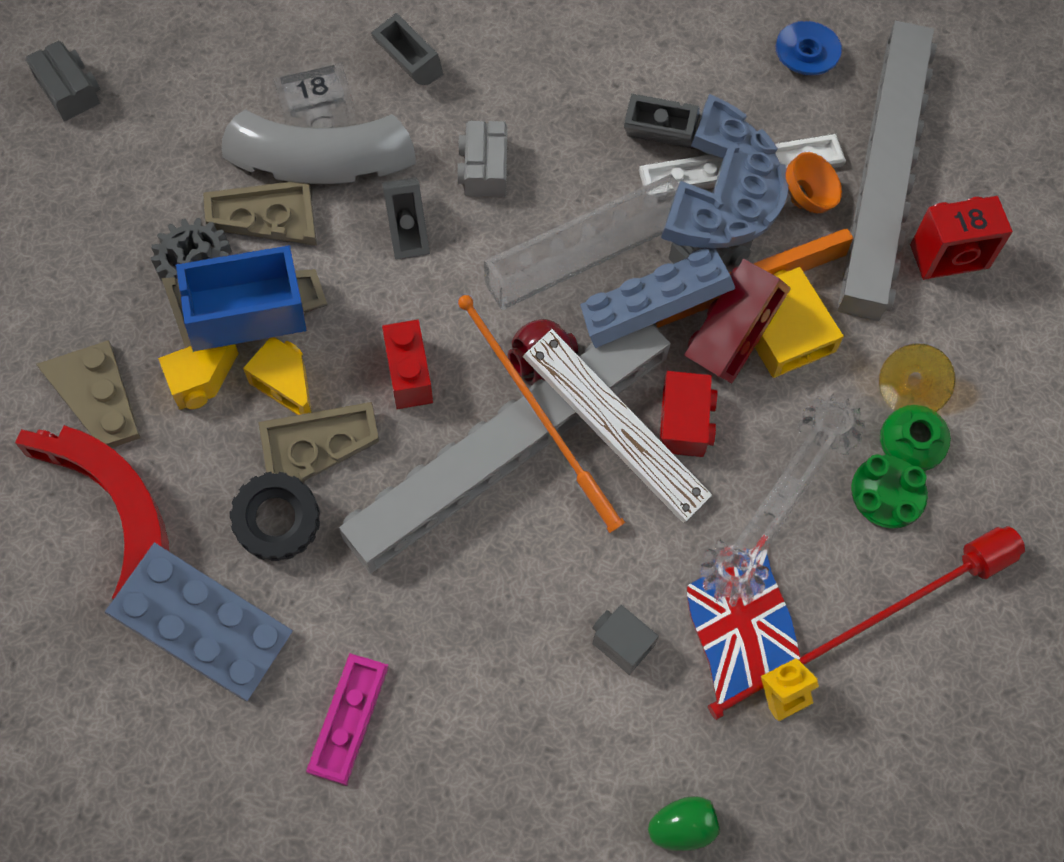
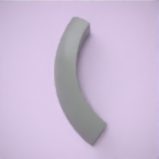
(317, 153)

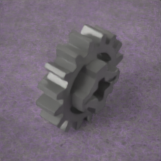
(188, 245)

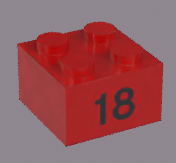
(960, 237)

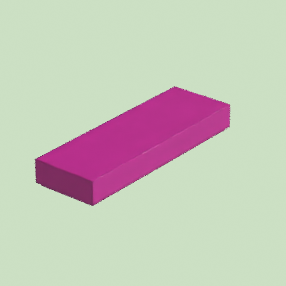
(347, 719)

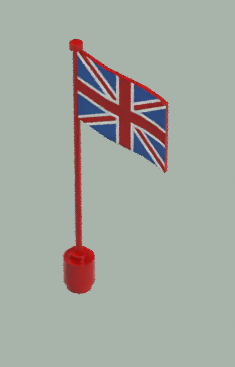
(760, 635)

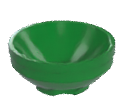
(898, 442)

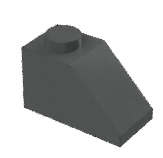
(406, 218)

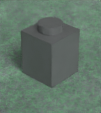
(623, 638)

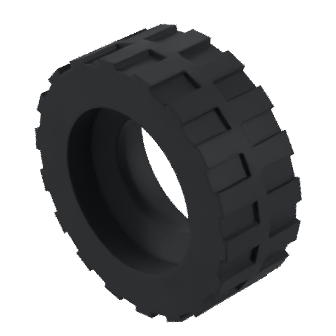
(264, 488)

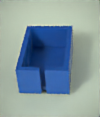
(240, 298)

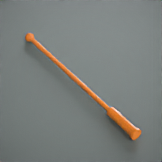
(584, 478)

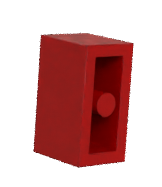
(407, 364)
(686, 413)

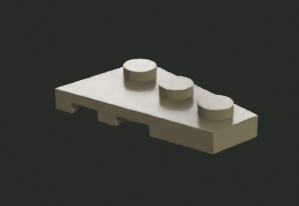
(264, 211)
(94, 392)

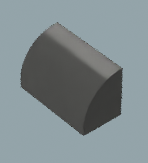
(408, 50)

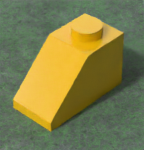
(197, 374)
(281, 375)

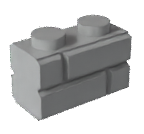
(485, 159)

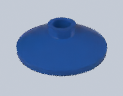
(812, 38)

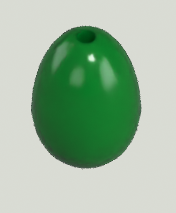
(685, 825)

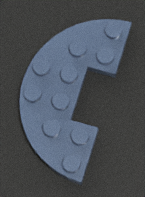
(747, 189)

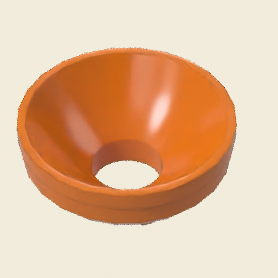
(817, 180)

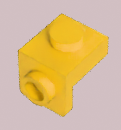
(789, 688)

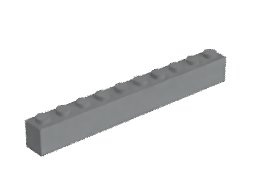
(886, 173)
(487, 454)

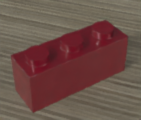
(737, 321)

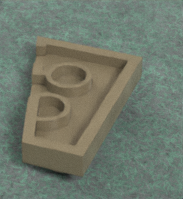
(317, 440)

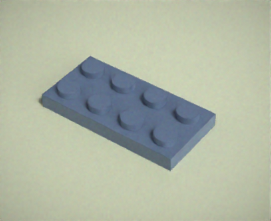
(656, 296)
(199, 622)

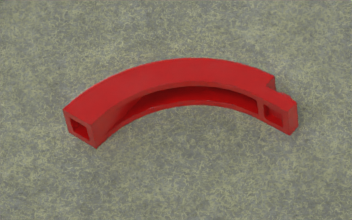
(102, 464)

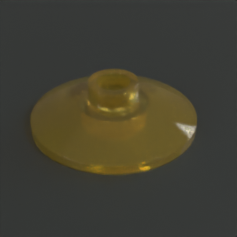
(936, 380)

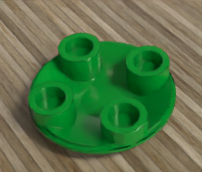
(889, 491)

